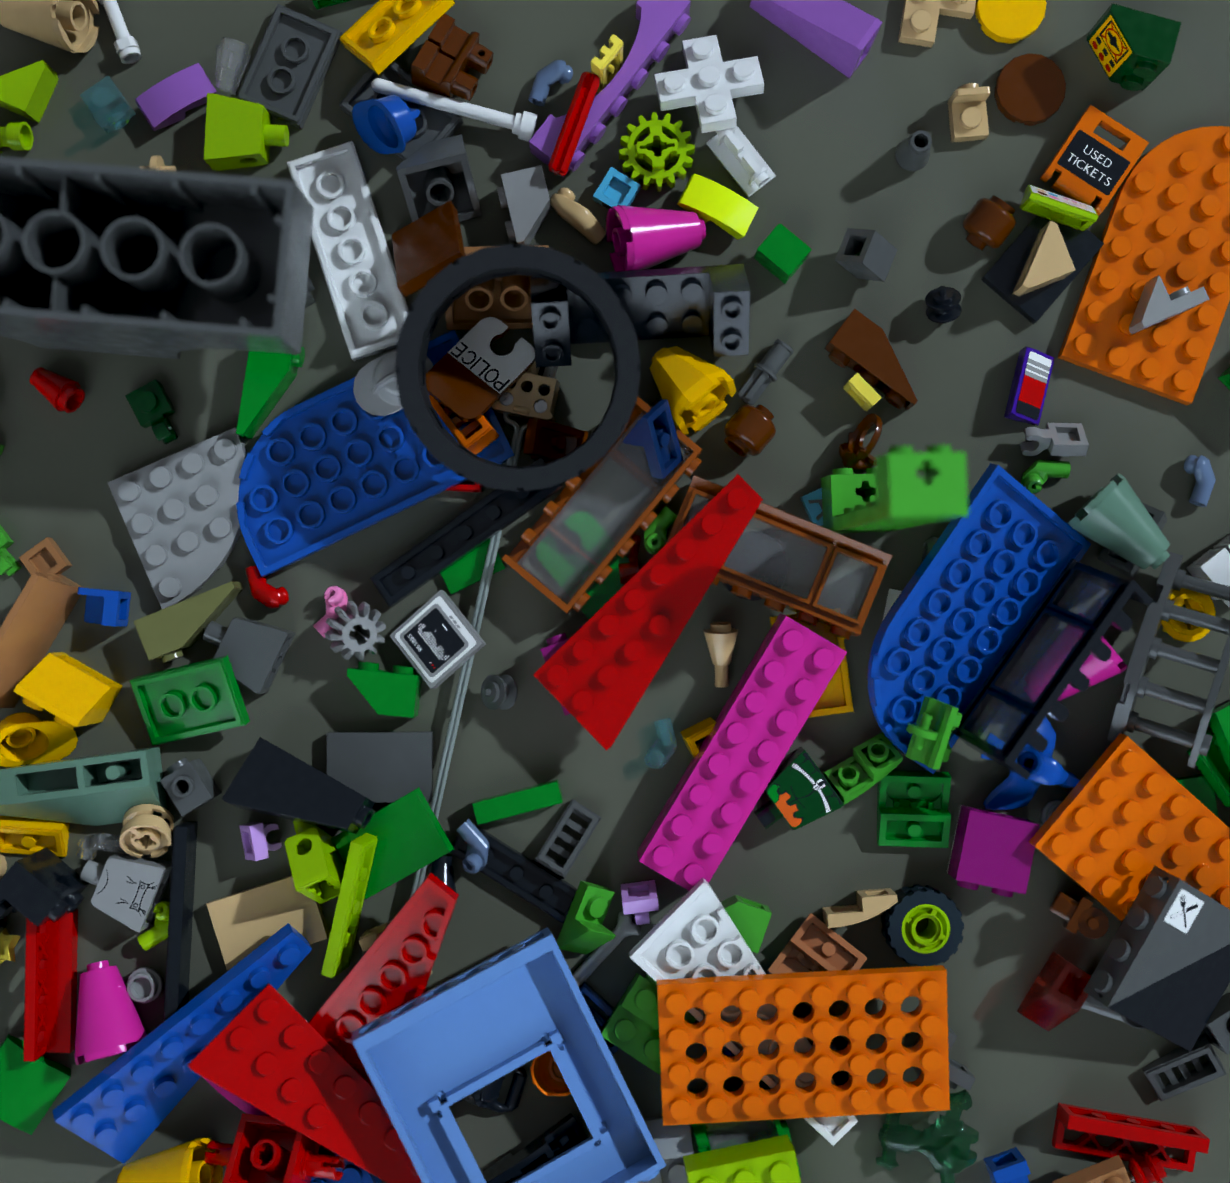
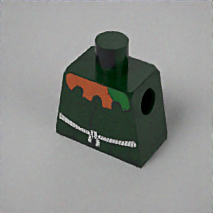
(798, 793)

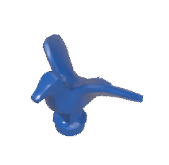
(1044, 770)

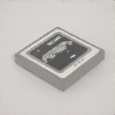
(437, 639)

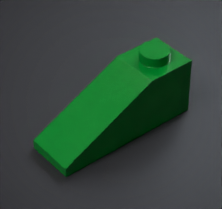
(264, 384)

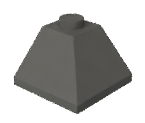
(438, 175)

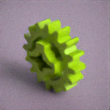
(669, 148)

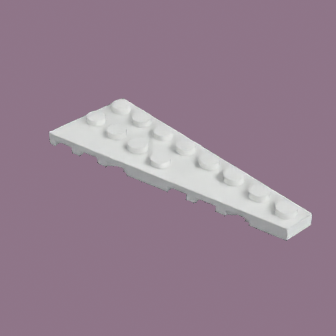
(704, 942)

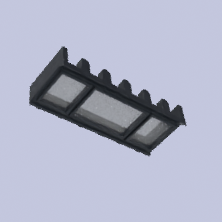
(1045, 662)

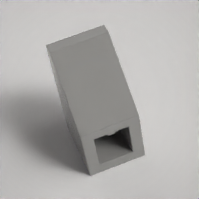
(527, 201)

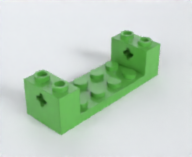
(895, 494)

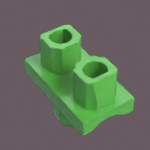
(932, 732)

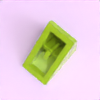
(28, 90)

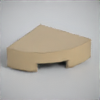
(371, 935)

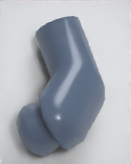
(546, 77)

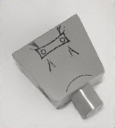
(128, 887)

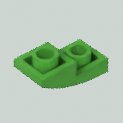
(864, 769)

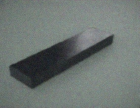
(523, 876)

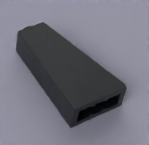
(291, 789)

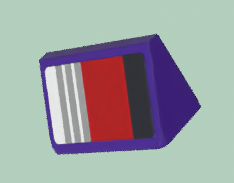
(1029, 386)

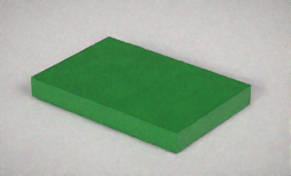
(190, 700)
(406, 842)

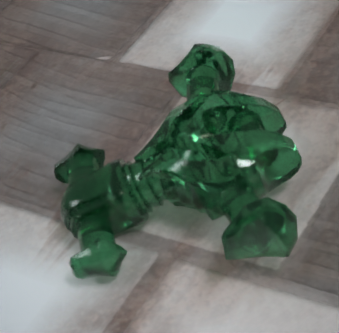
(943, 1143)

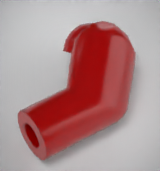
(264, 592)

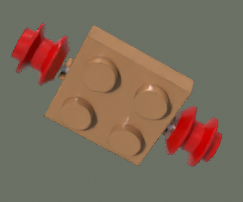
(1114, 1171)

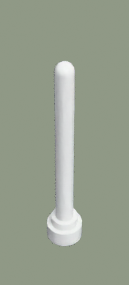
(521, 124)

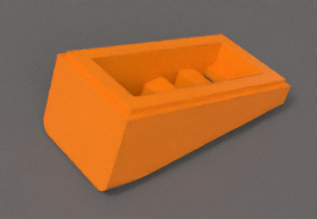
(474, 436)

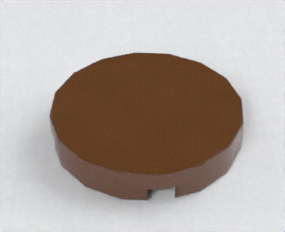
(1030, 89)

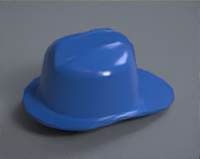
(385, 123)

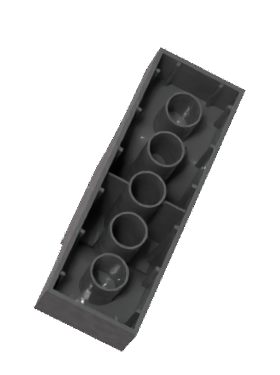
(151, 259)

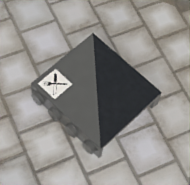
(1167, 960)

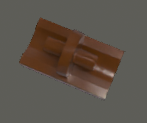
(1080, 916)

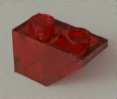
(1055, 993)

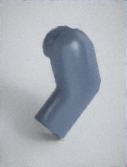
(1204, 477)
(477, 847)

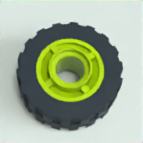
(940, 936)

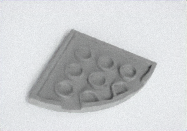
(184, 514)

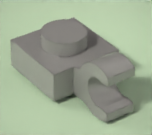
(1059, 438)

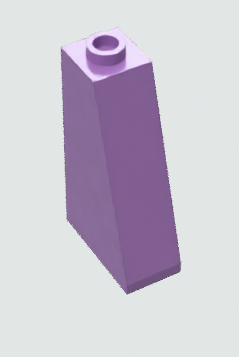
(826, 27)

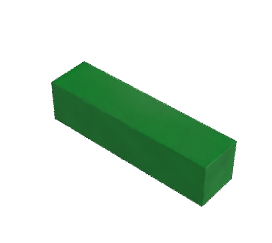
(517, 802)

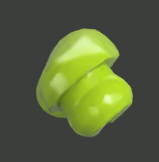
(159, 931)

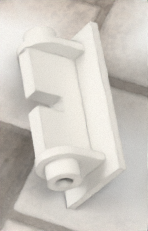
(741, 160)

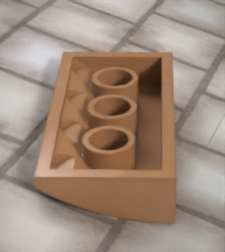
(32, 628)

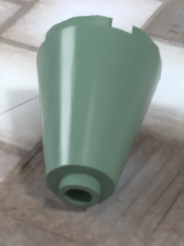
(1122, 524)

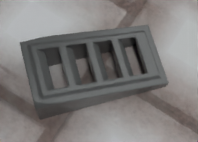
(552, 865)
(1200, 1075)

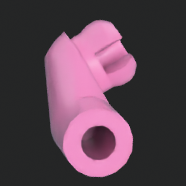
(334, 597)

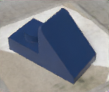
(659, 438)

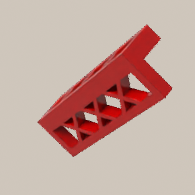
(50, 986)
(1128, 1129)

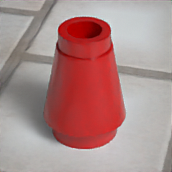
(60, 391)

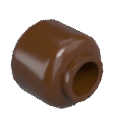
(989, 223)
(749, 430)

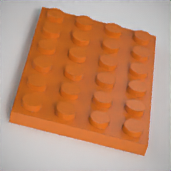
(1126, 822)

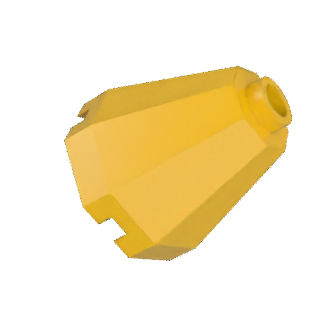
(691, 387)

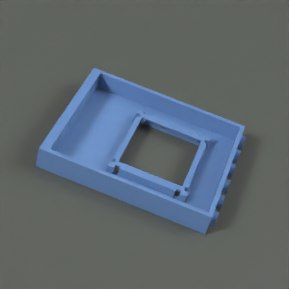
(484, 1029)

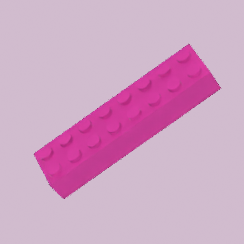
(740, 753)

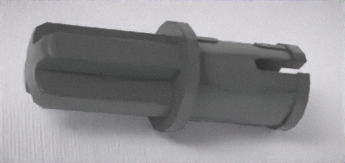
(765, 372)

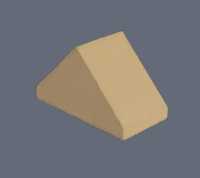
(1047, 261)

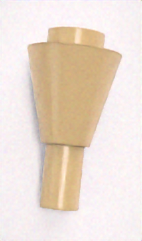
(721, 643)

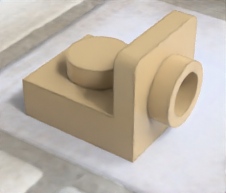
(969, 113)

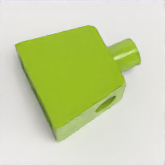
(239, 133)
(314, 862)

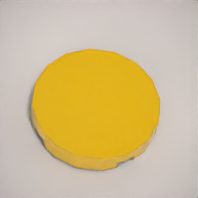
(1009, 19)

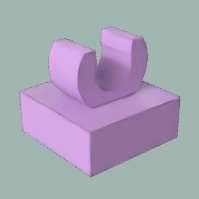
(255, 841)
(639, 899)

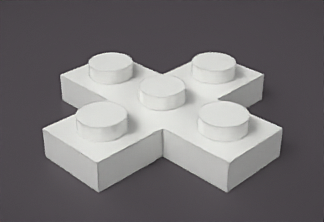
(709, 83)

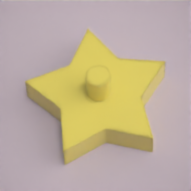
(7, 946)

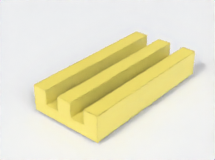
(609, 63)

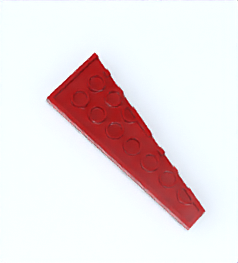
(623, 645)
(298, 1078)

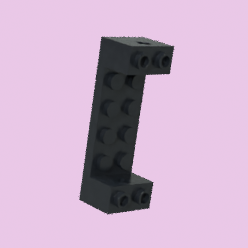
(659, 305)
(40, 888)

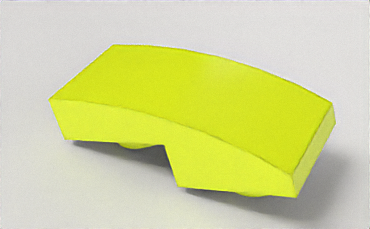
(718, 204)

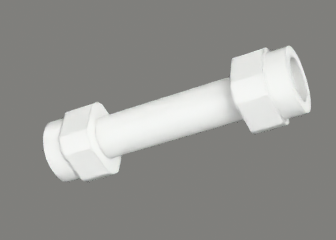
(125, 45)

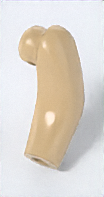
(577, 215)

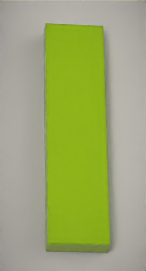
(349, 905)

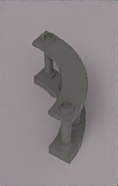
(1150, 646)

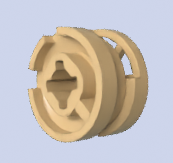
(146, 832)

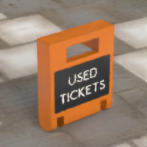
(1091, 164)

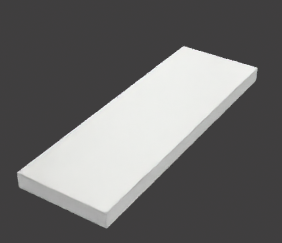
(352, 249)

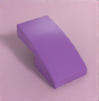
(171, 97)

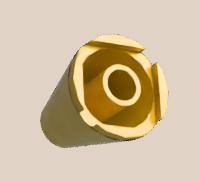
(174, 1165)

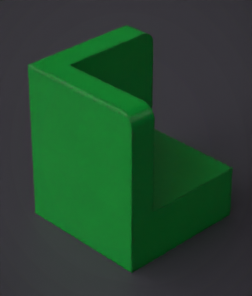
(782, 253)

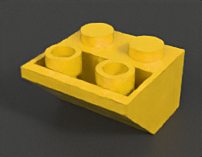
(68, 690)

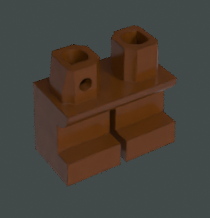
(447, 57)

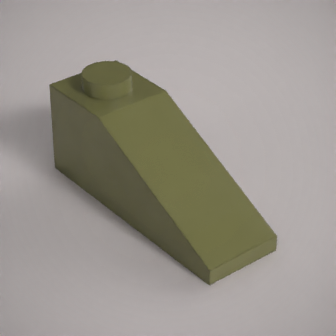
(182, 624)

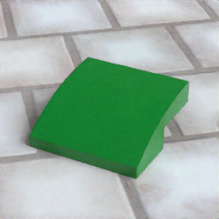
(914, 809)
(27, 1087)

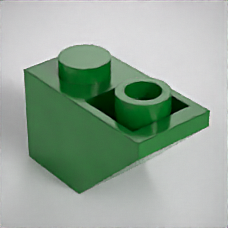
(388, 691)

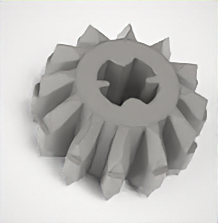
(344, 624)

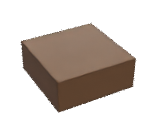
(45, 558)

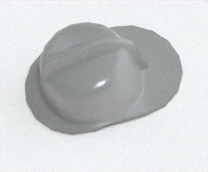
(377, 387)

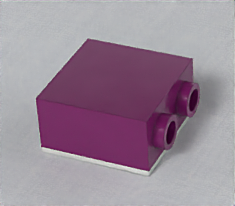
(992, 851)

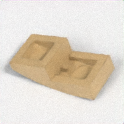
(869, 904)

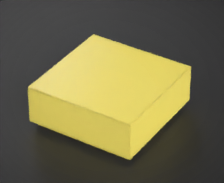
(861, 392)

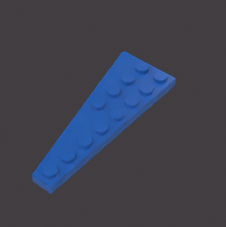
(146, 1082)

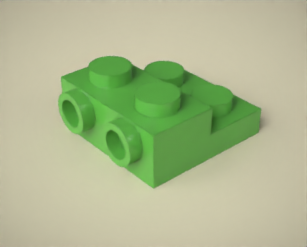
(635, 1022)

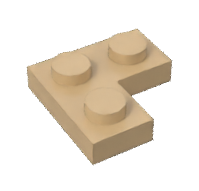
(921, 18)

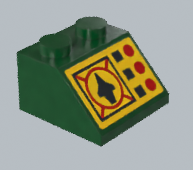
(1133, 45)

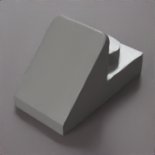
(1157, 305)

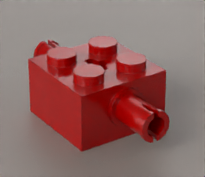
(271, 1154)

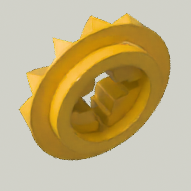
(1193, 601)

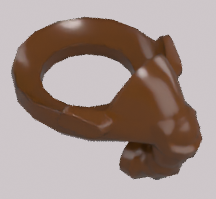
(853, 451)

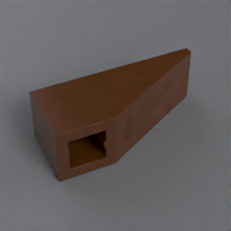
(868, 352)

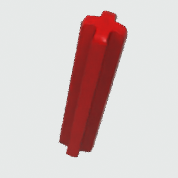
(574, 123)

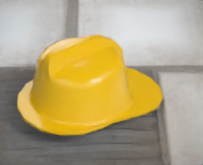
(32, 741)

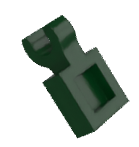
(152, 408)

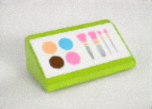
(1058, 208)

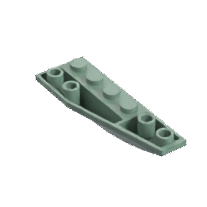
(84, 789)

